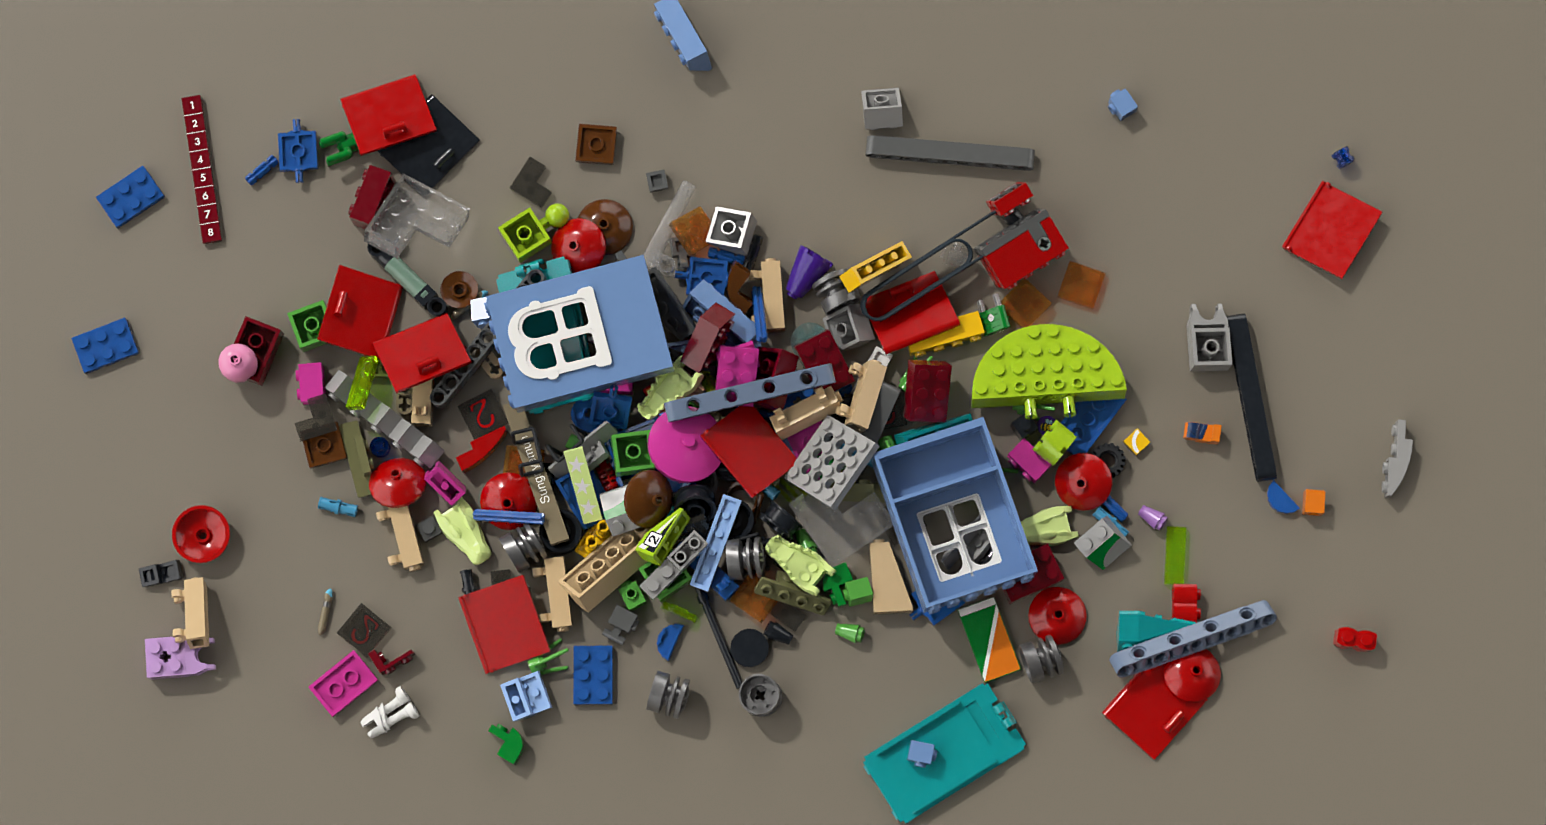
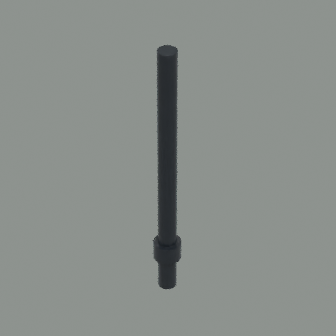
(703, 599)

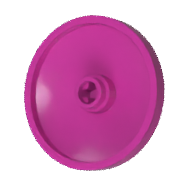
(679, 449)

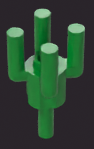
(345, 143)

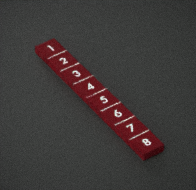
(201, 169)

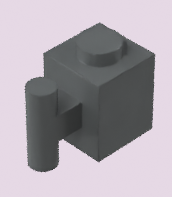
(622, 621)

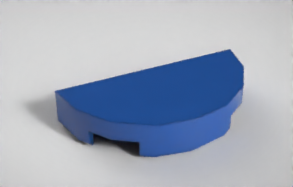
(1280, 500)
(667, 640)

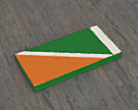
(989, 639)

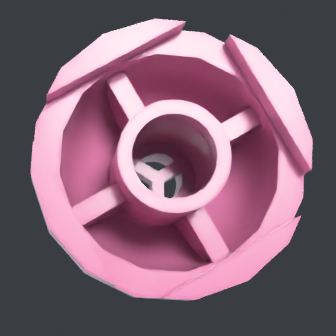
(243, 368)

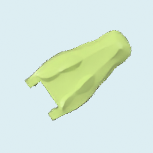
(668, 388)
(1049, 527)
(464, 531)
(800, 564)

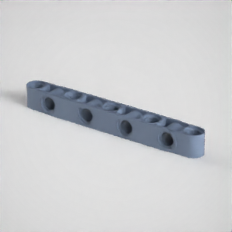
(749, 392)
(1193, 638)

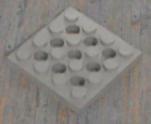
(831, 473)

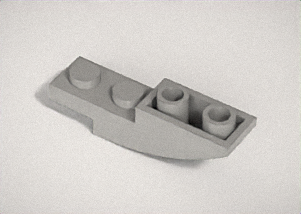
(1396, 466)
(674, 565)

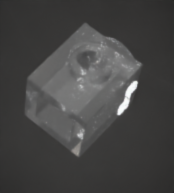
(954, 255)

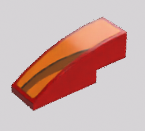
(482, 449)

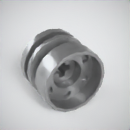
(835, 291)
(523, 547)
(745, 558)
(1041, 659)
(749, 693)
(668, 694)

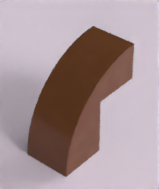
(737, 276)

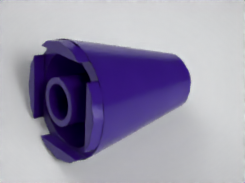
(805, 271)

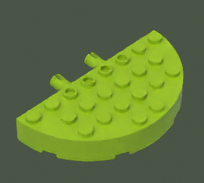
(1044, 368)

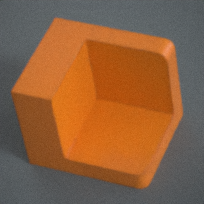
(1313, 502)

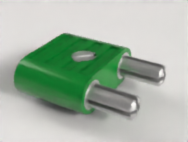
(994, 319)

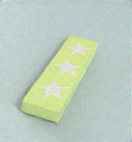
(583, 485)

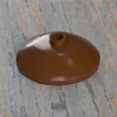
(618, 220)
(641, 498)

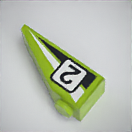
(661, 538)

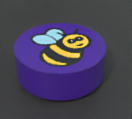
(1044, 424)

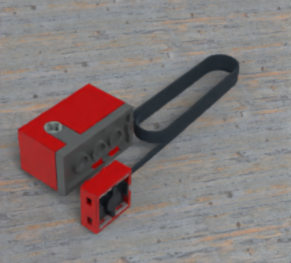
(1006, 255)

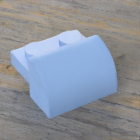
(526, 696)

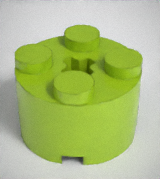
(1054, 443)

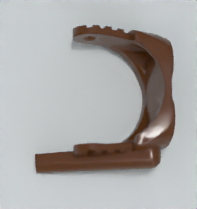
(735, 486)

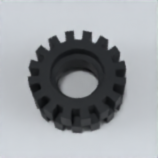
(1116, 453)

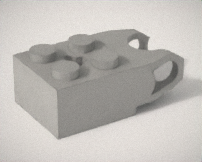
(1210, 334)

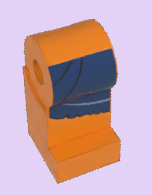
(1202, 432)

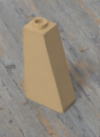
(887, 583)

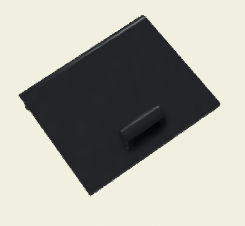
(433, 154)

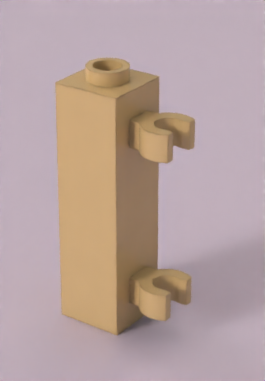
(772, 294)
(865, 395)
(421, 405)
(806, 412)
(406, 538)
(559, 599)
(195, 613)

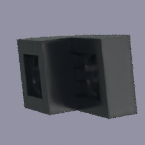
(160, 573)

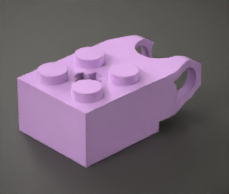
(183, 660)

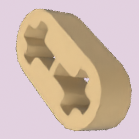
(486, 365)

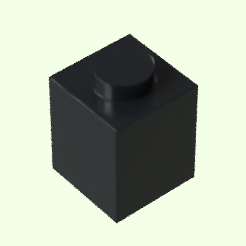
(1023, 427)

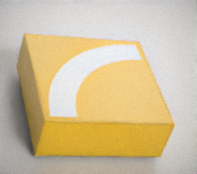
(1136, 441)

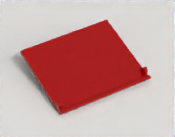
(388, 114)
(1332, 229)
(359, 311)
(915, 322)
(421, 353)
(749, 449)
(504, 624)
(1150, 711)

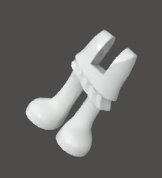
(380, 717)

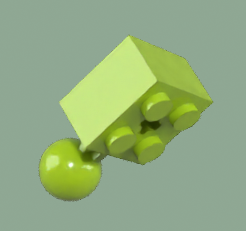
(527, 222)

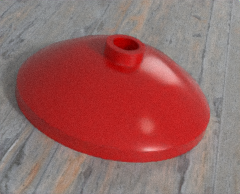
(589, 244)
(1095, 476)
(510, 487)
(400, 489)
(191, 525)
(1043, 618)
(1189, 685)

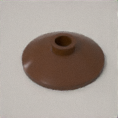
(455, 281)

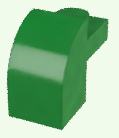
(832, 583)
(513, 743)

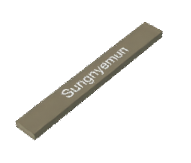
(538, 482)

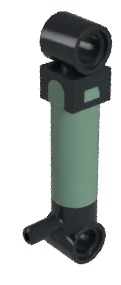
(410, 281)

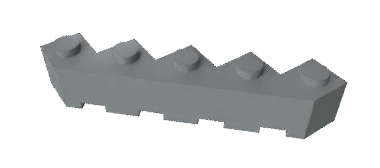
(388, 422)

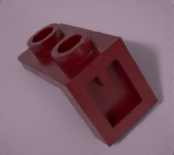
(379, 660)

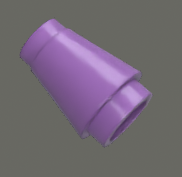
(1153, 517)

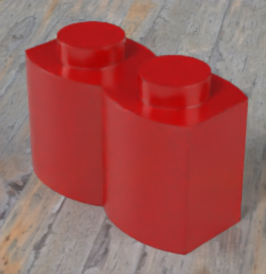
(1185, 602)
(1350, 638)

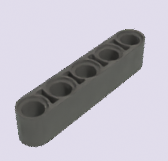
(884, 405)

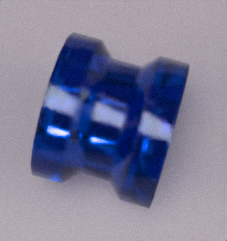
(1343, 157)
(377, 444)

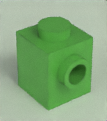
(857, 592)
(632, 595)

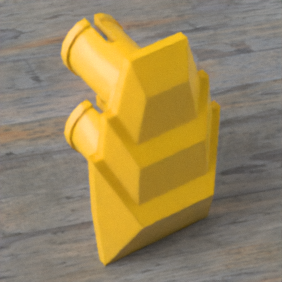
(593, 538)

